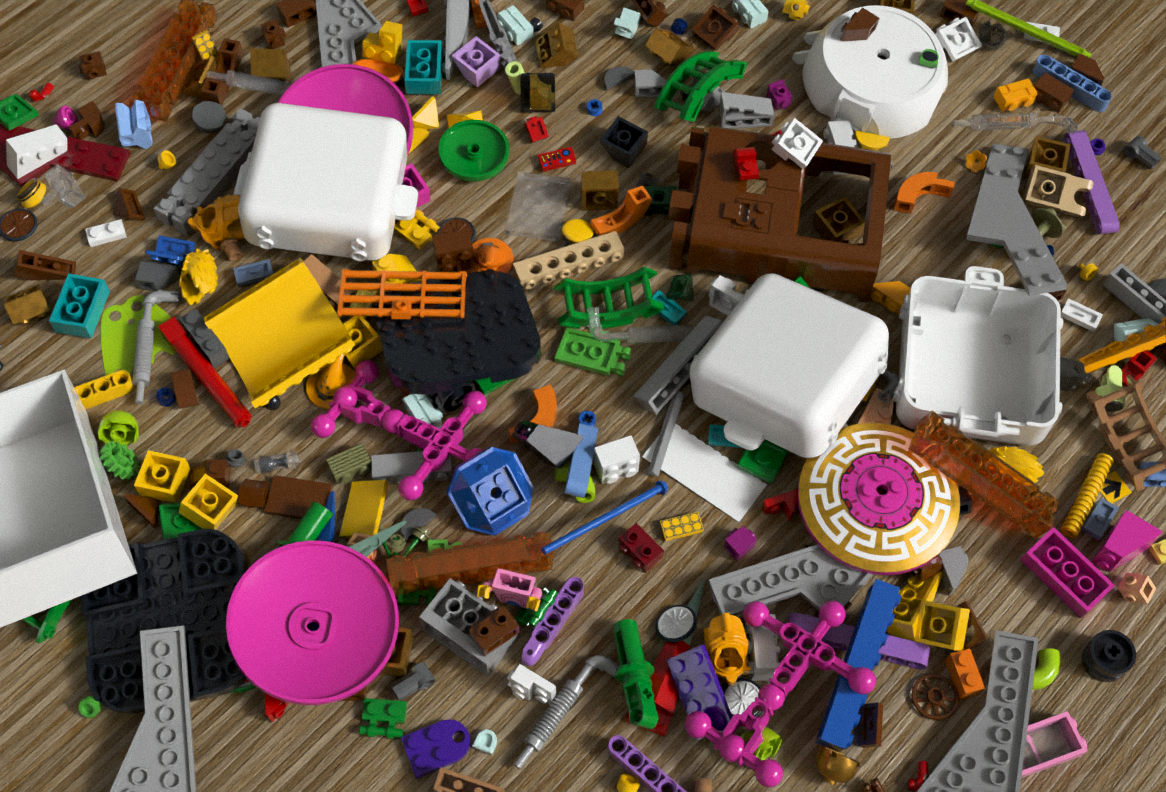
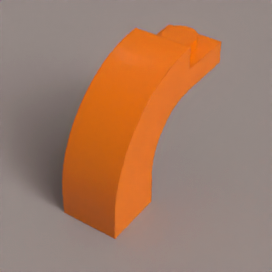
(919, 185)
(626, 215)
(547, 409)

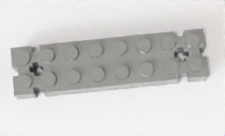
(209, 173)

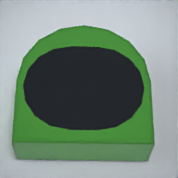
(929, 58)

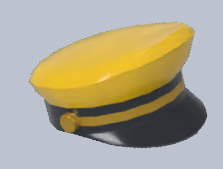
(31, 193)
(576, 231)

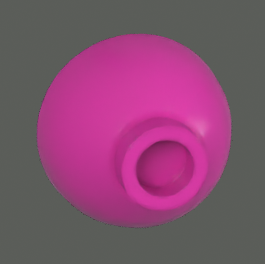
(65, 117)

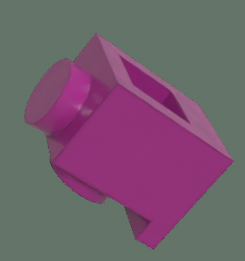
(779, 95)

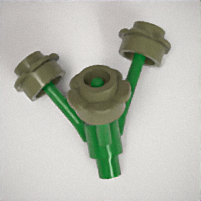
(397, 542)

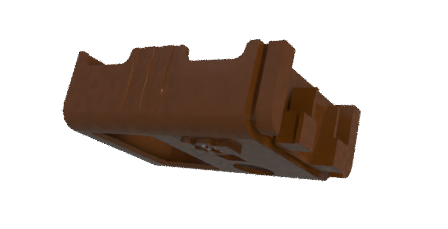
(758, 232)

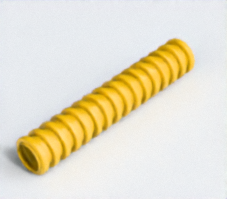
(1087, 495)

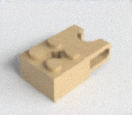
(1061, 191)

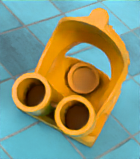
(218, 221)
(727, 647)

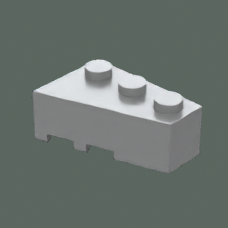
(744, 111)

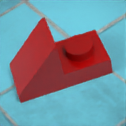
(785, 501)

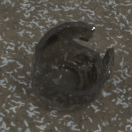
(992, 36)

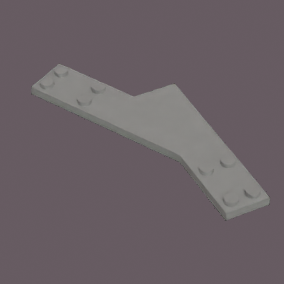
(341, 27)
(1005, 221)
(802, 572)
(163, 745)
(993, 746)

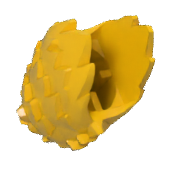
(198, 276)
(1021, 461)

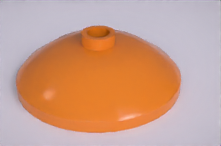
(391, 71)

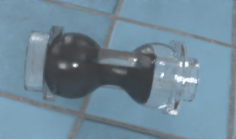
(268, 463)

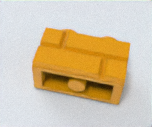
(1015, 95)

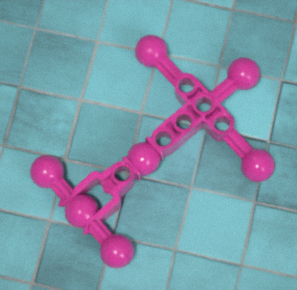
(394, 421)
(772, 695)

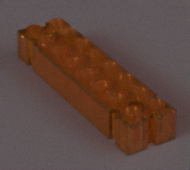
(173, 59)
(984, 474)
(468, 563)

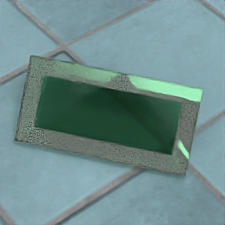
(681, 288)

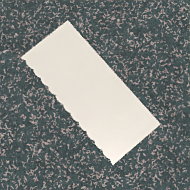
(708, 473)

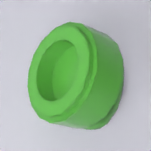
(89, 707)

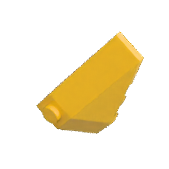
(908, 609)

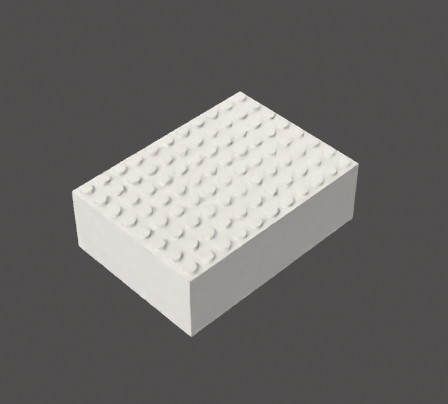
(55, 502)

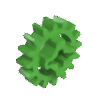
(120, 460)

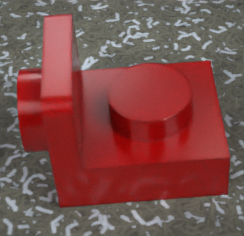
(536, 129)

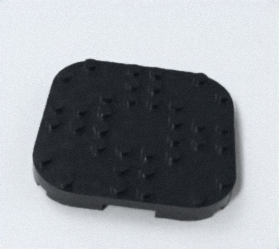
(491, 341)
(176, 584)

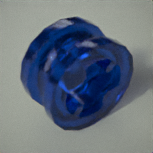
(679, 26)
(166, 402)

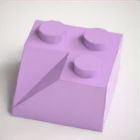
(477, 61)

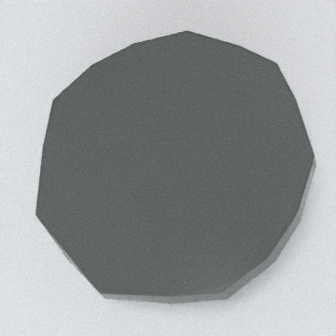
(209, 116)

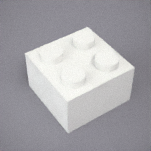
(616, 460)

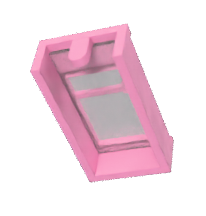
(1052, 743)

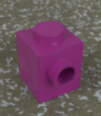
(740, 542)

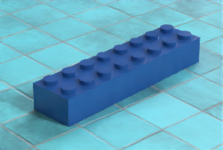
(862, 652)

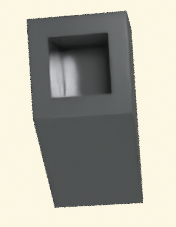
(156, 275)

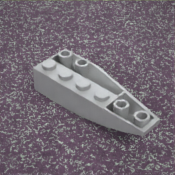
(456, 32)

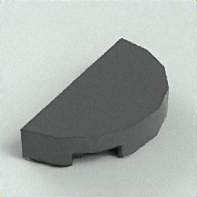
(617, 76)
(416, 518)

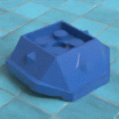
(472, 488)

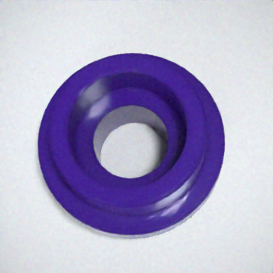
(1098, 146)

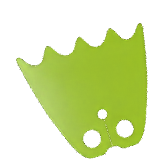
(119, 336)

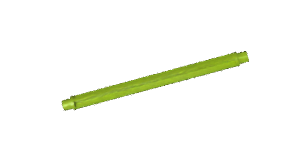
(1027, 28)

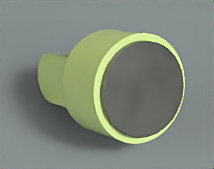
(1110, 383)

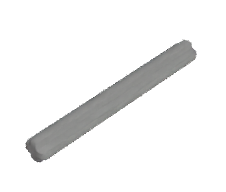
(665, 434)

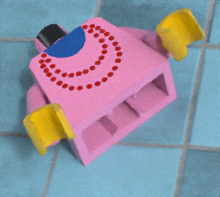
(512, 589)

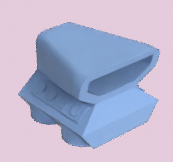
(134, 124)

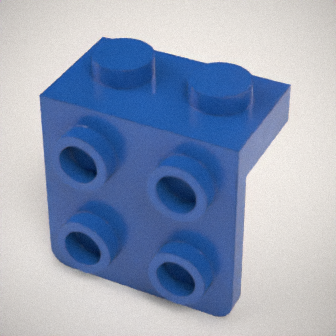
(171, 250)

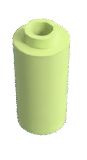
(513, 72)

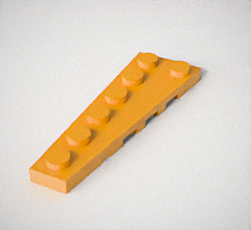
(1128, 348)

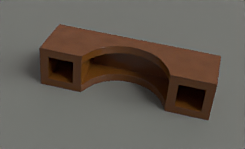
(229, 58)

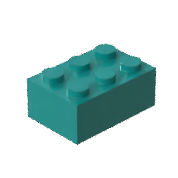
(423, 67)
(79, 306)

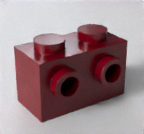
(640, 548)

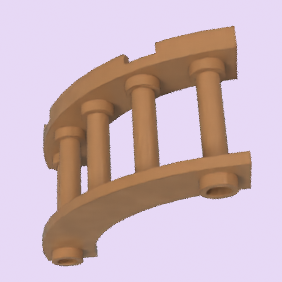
(1116, 442)

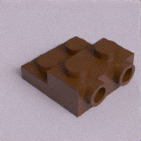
(715, 27)

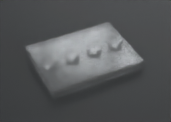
(538, 206)

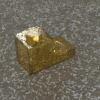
(540, 94)

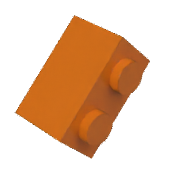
(964, 674)

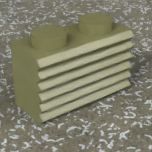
(349, 464)

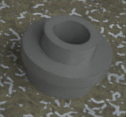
(235, 458)

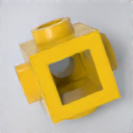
(789, 8)

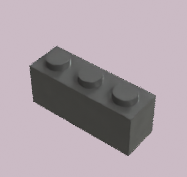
(204, 338)

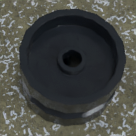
(452, 400)
(1108, 656)

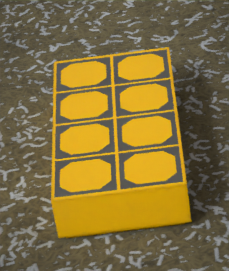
(205, 45)
(681, 526)

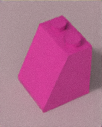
(1125, 541)

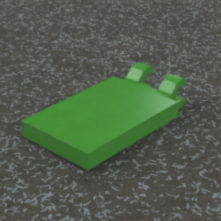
(587, 353)

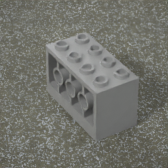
(451, 618)

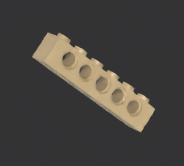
(575, 254)

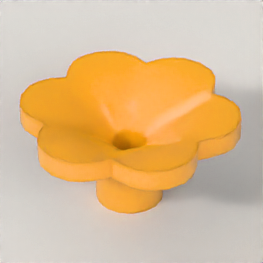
(972, 162)

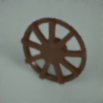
(934, 697)

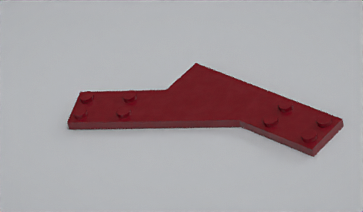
(81, 157)

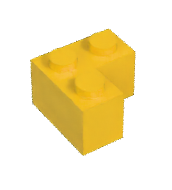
(385, 45)

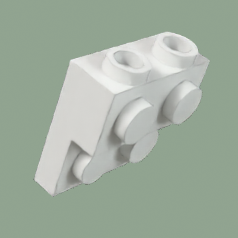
(958, 38)
(796, 143)
(723, 295)
(526, 684)

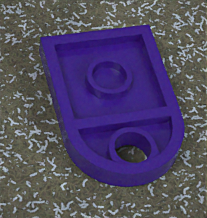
(435, 747)

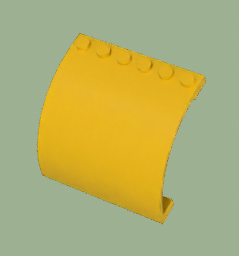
(280, 332)

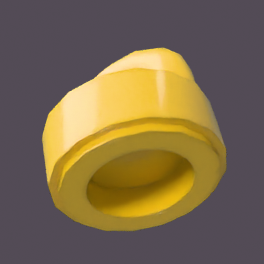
(166, 160)
(1088, 272)
(628, 783)

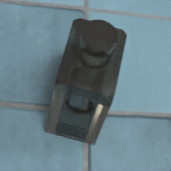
(1072, 374)

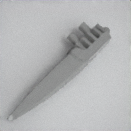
(497, 34)

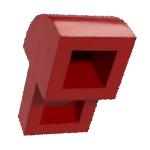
(746, 163)
(1138, 366)

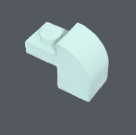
(627, 23)

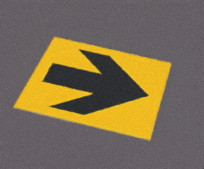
(1114, 488)

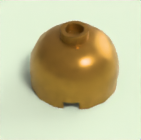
(835, 766)

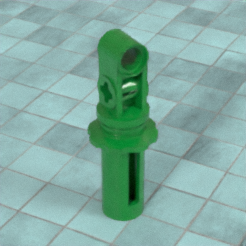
(310, 525)
(635, 674)

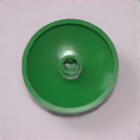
(474, 150)

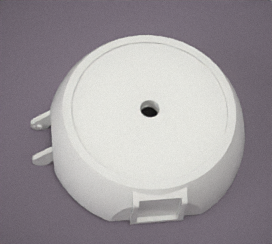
(873, 93)

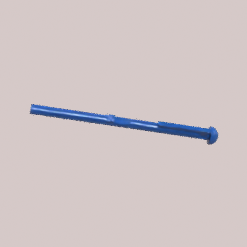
(660, 487)

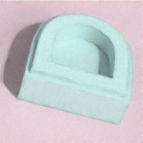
(485, 741)

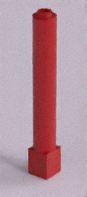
(205, 372)

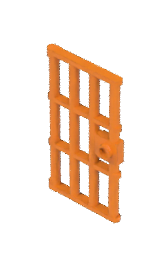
(402, 305)

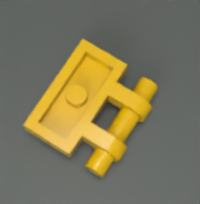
(415, 234)

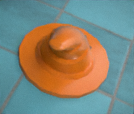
(493, 254)

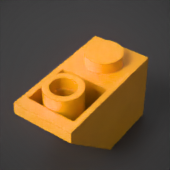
(890, 294)

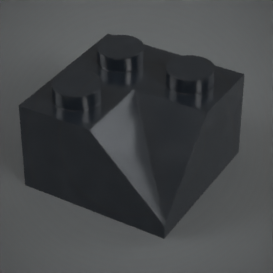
(624, 141)

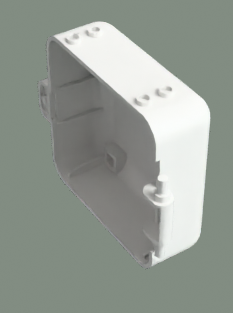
(325, 182)
(980, 357)
(788, 366)

